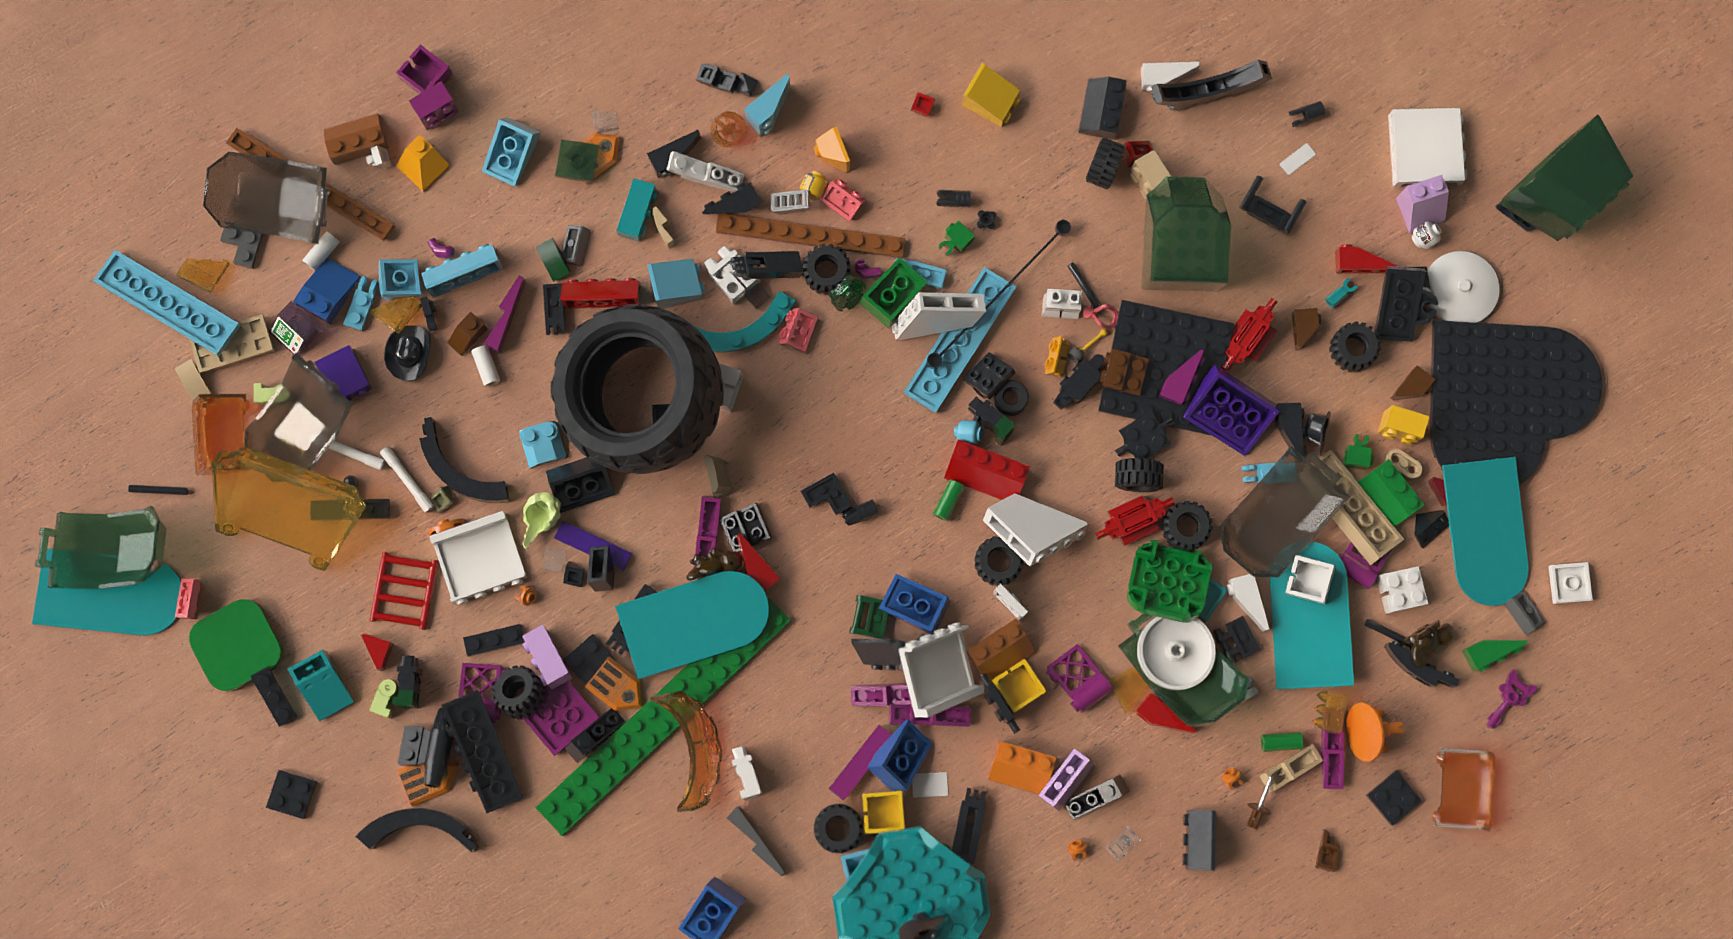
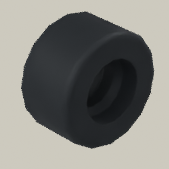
(1011, 410)

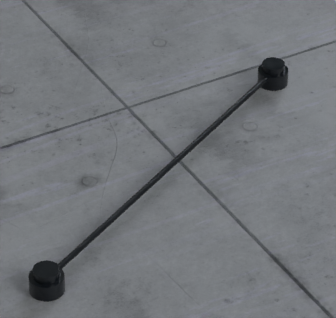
(1062, 228)

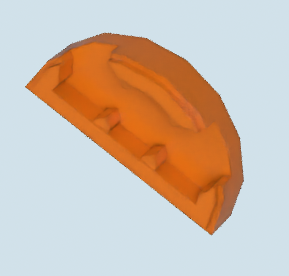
(444, 525)

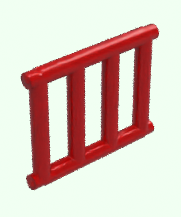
(383, 577)

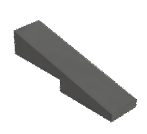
(760, 849)

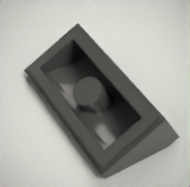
(575, 244)
(1524, 612)

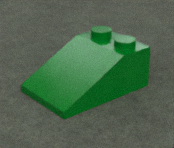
(893, 292)

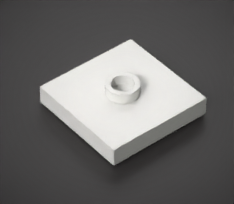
(1570, 583)
(1010, 602)

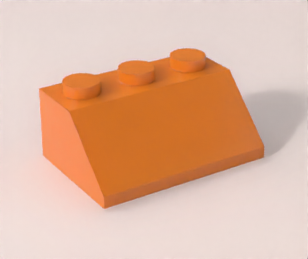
(1021, 768)

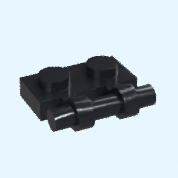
(1242, 638)

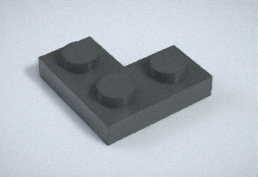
(247, 243)

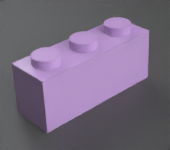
(546, 657)
(1066, 780)

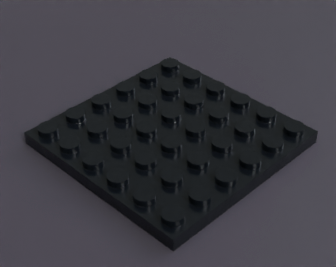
(1168, 342)

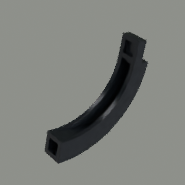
(476, 490)
(387, 824)

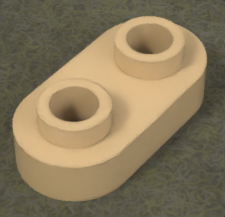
(1404, 462)

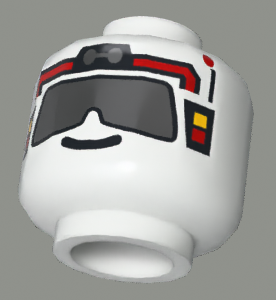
(1426, 235)

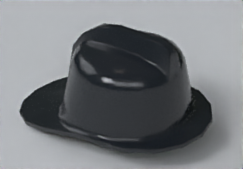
(1316, 428)

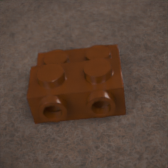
(1124, 372)

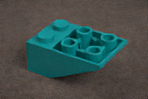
(321, 684)

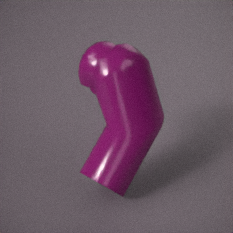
(440, 251)
(862, 269)

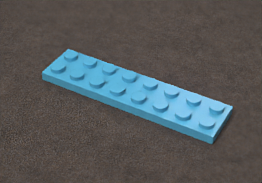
(166, 303)
(932, 386)

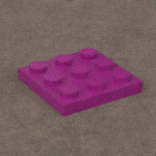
(561, 717)

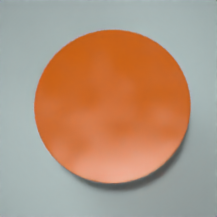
(1367, 731)

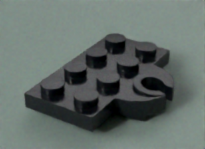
(1403, 304)

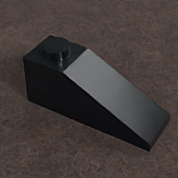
(660, 157)

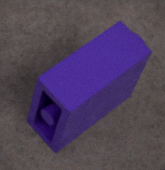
(346, 371)

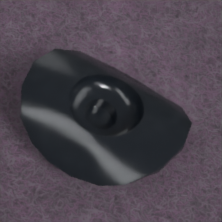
(407, 352)
(922, 927)

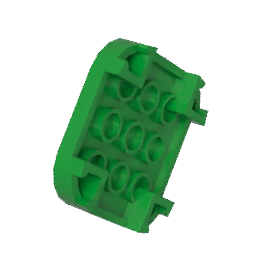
(1169, 582)
(235, 644)

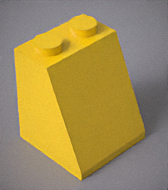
(991, 96)

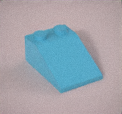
(766, 108)
(510, 150)

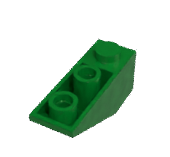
(1487, 651)

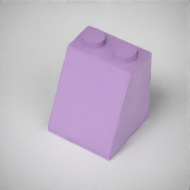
(1424, 202)

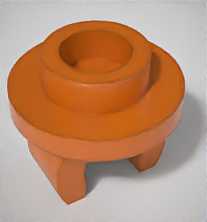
(528, 595)
(1230, 776)
(1077, 847)

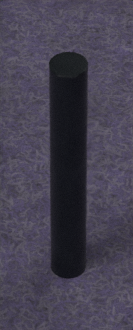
(1084, 286)
(158, 489)
(1387, 632)

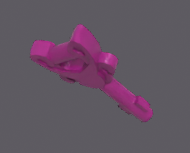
(1510, 697)

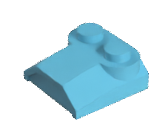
(398, 278)
(542, 443)

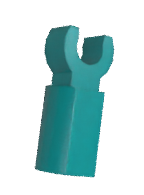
(1339, 294)

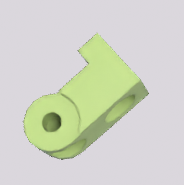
(262, 394)
(383, 698)

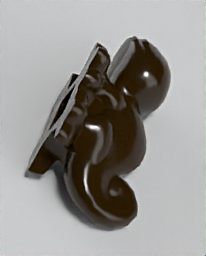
(714, 563)
(1427, 640)

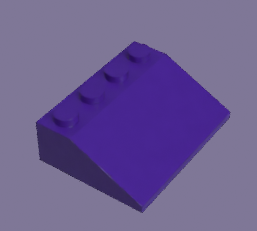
(1230, 410)

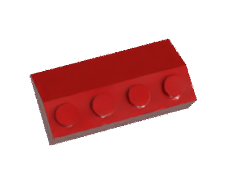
(600, 293)
(986, 471)

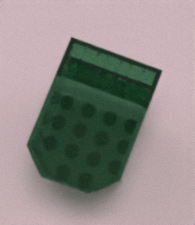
(1571, 182)
(1185, 236)

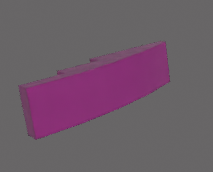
(950, 717)
(1333, 760)

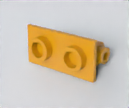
(1058, 348)

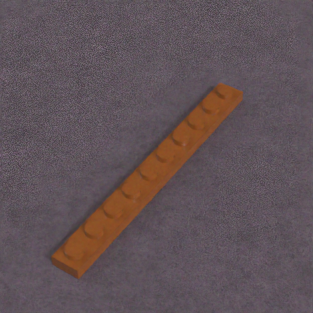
(336, 200)
(810, 235)

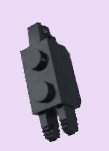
(1080, 382)

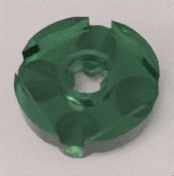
(847, 293)

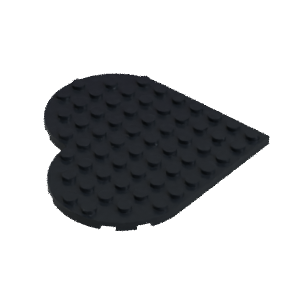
(1507, 391)

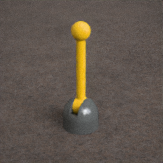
(1077, 354)

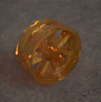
(728, 129)

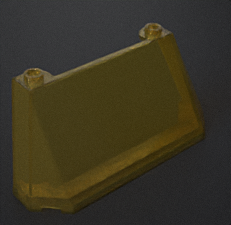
(283, 503)

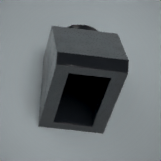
(600, 569)

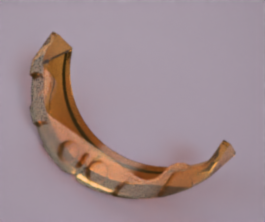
(703, 747)

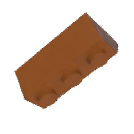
(354, 139)
(1001, 650)

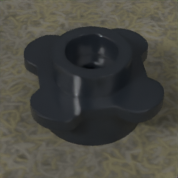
(987, 224)

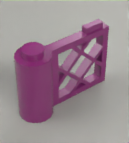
(1360, 569)
(1088, 692)
(492, 709)

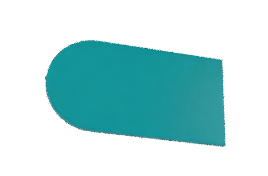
(1486, 529)
(124, 610)
(693, 621)
(1312, 637)

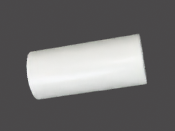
(321, 251)
(485, 366)

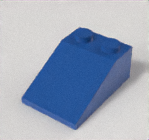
(326, 290)
(915, 604)
(900, 757)
(712, 911)

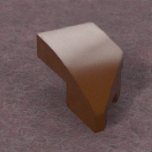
(1327, 853)

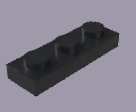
(493, 640)
(273, 696)

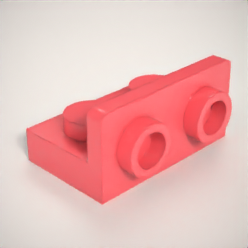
(842, 199)
(798, 329)
(188, 598)

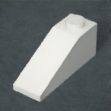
(1165, 73)
(1247, 596)

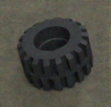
(1105, 163)
(821, 254)
(1368, 339)
(1139, 475)
(1198, 514)
(991, 576)
(507, 686)
(825, 840)

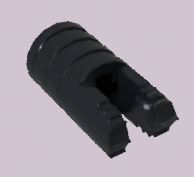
(1310, 113)
(953, 198)
(860, 513)

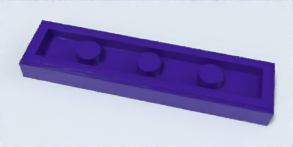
(583, 541)

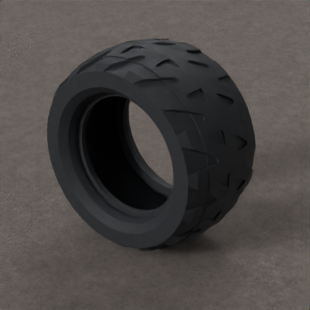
(582, 372)

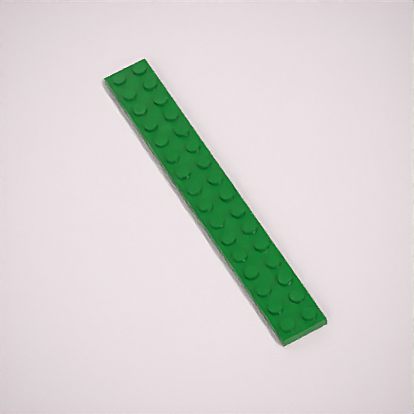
(647, 731)

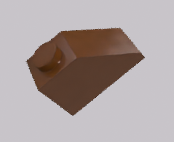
(1304, 324)
(467, 333)
(1414, 385)

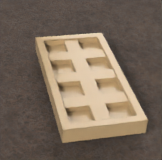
(248, 342)

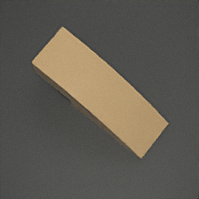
(1292, 767)

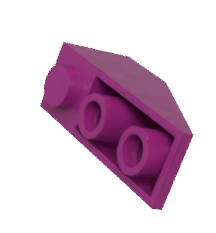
(1177, 384)

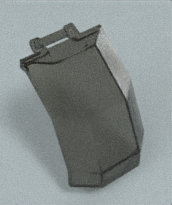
(267, 196)
(300, 416)
(1282, 514)

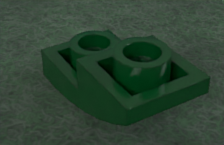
(552, 259)

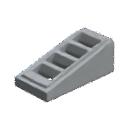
(778, 201)

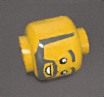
(815, 184)

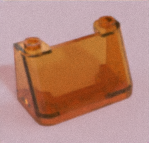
(217, 427)
(1466, 789)

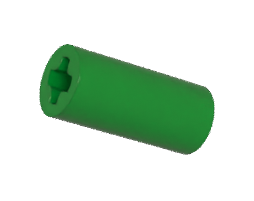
(948, 500)
(1281, 741)

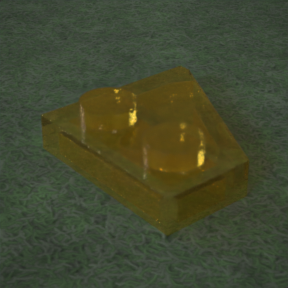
(202, 272)
(397, 312)
(1127, 688)

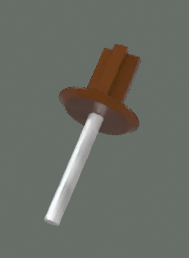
(1259, 809)

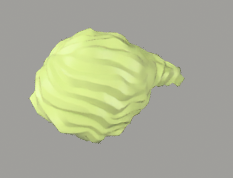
(540, 515)

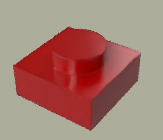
(922, 104)

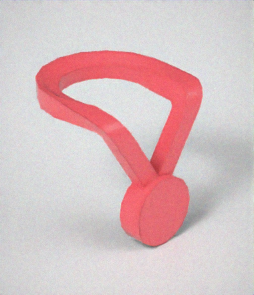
(1089, 312)

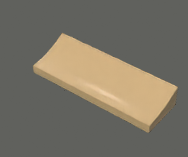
(1360, 516)

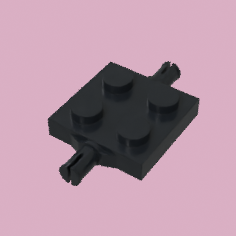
(1144, 436)
(1002, 711)

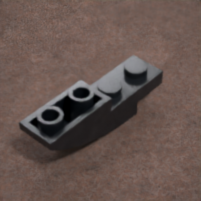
(1426, 675)

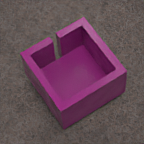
(426, 72)
(434, 106)

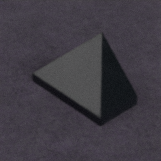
(1429, 526)

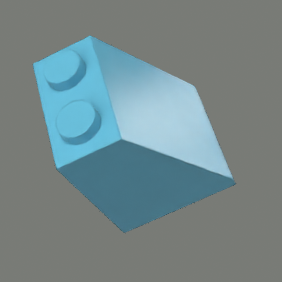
(675, 282)

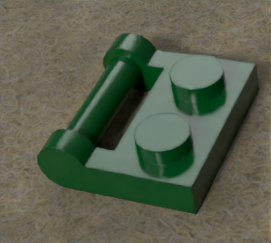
(876, 618)

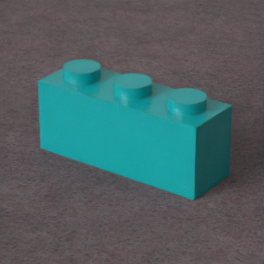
(637, 210)

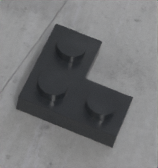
(829, 489)

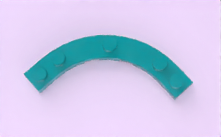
(755, 332)

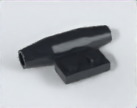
(428, 748)

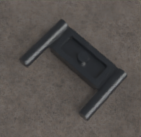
(1269, 212)

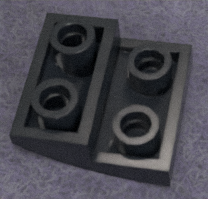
(748, 523)

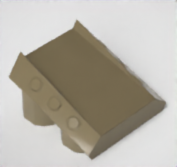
(718, 476)

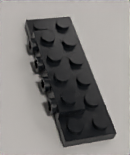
(481, 751)

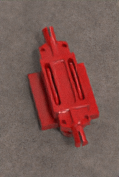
(1251, 334)
(1134, 519)

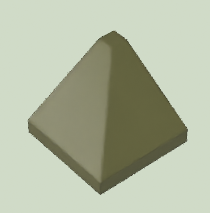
(442, 499)

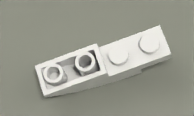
(704, 173)

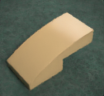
(662, 223)
(192, 379)

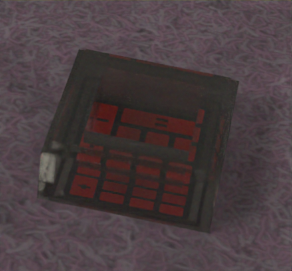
(757, 296)

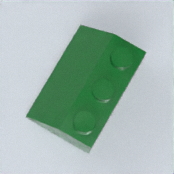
(1391, 493)

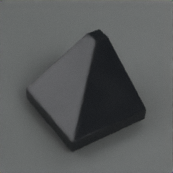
(746, 84)
(573, 574)

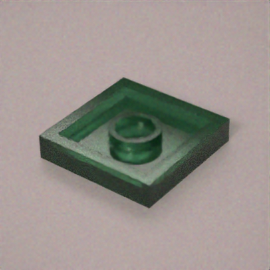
(577, 161)

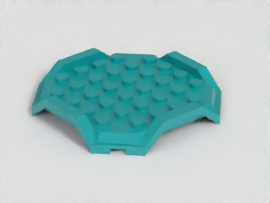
(907, 876)

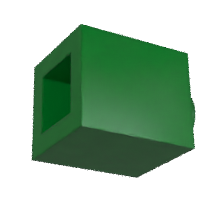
(957, 237)
(1357, 455)

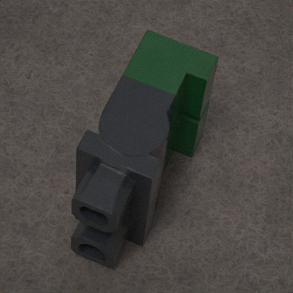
(991, 419)
(408, 683)

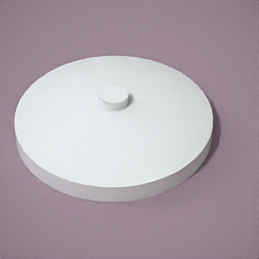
(1463, 286)
(1176, 652)

